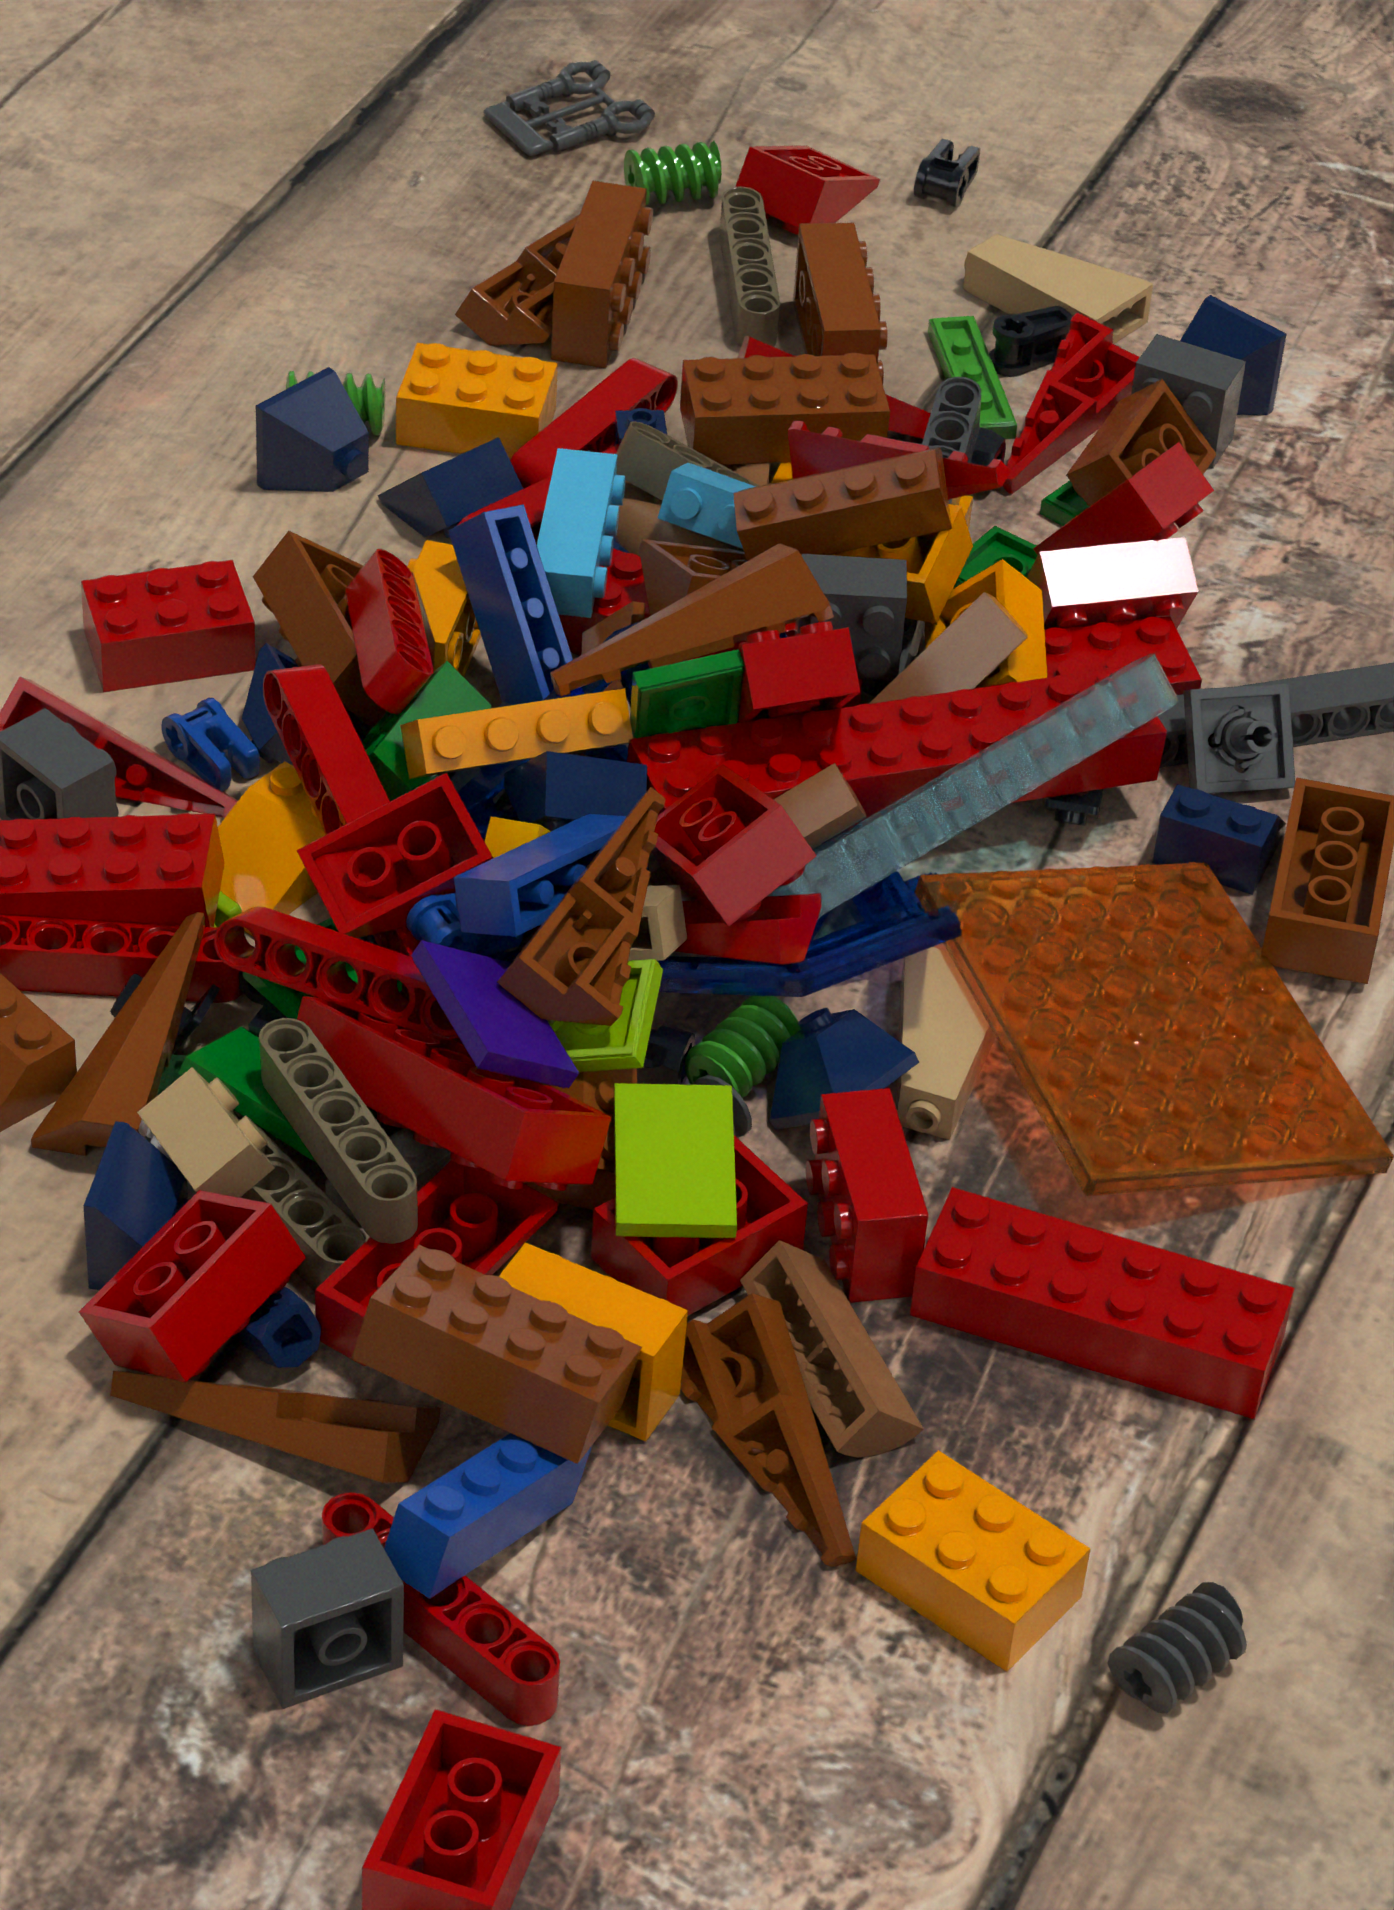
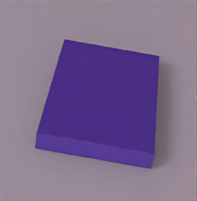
(489, 1020)

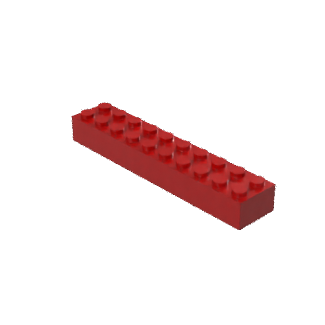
(893, 744)

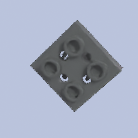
(1258, 738)

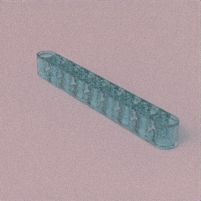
(985, 783)

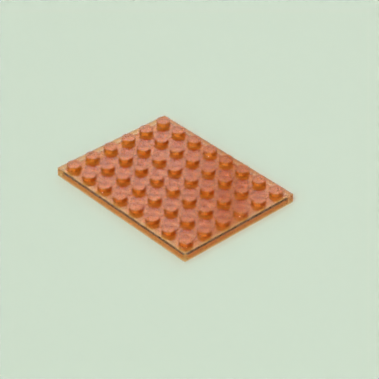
(1152, 1029)

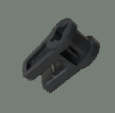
(946, 178)
(1029, 339)

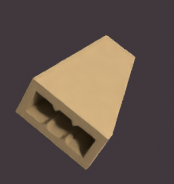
(1031, 278)
(948, 1037)

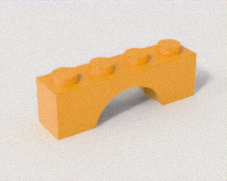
(516, 733)

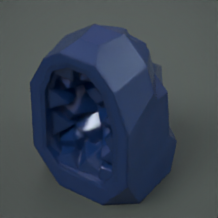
(282, 1330)

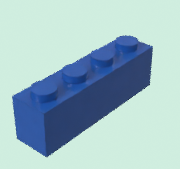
(511, 602)
(529, 881)
(478, 1511)

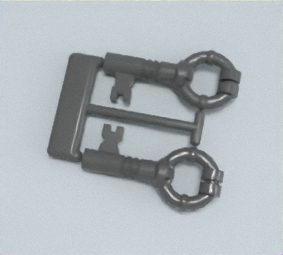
(565, 136)

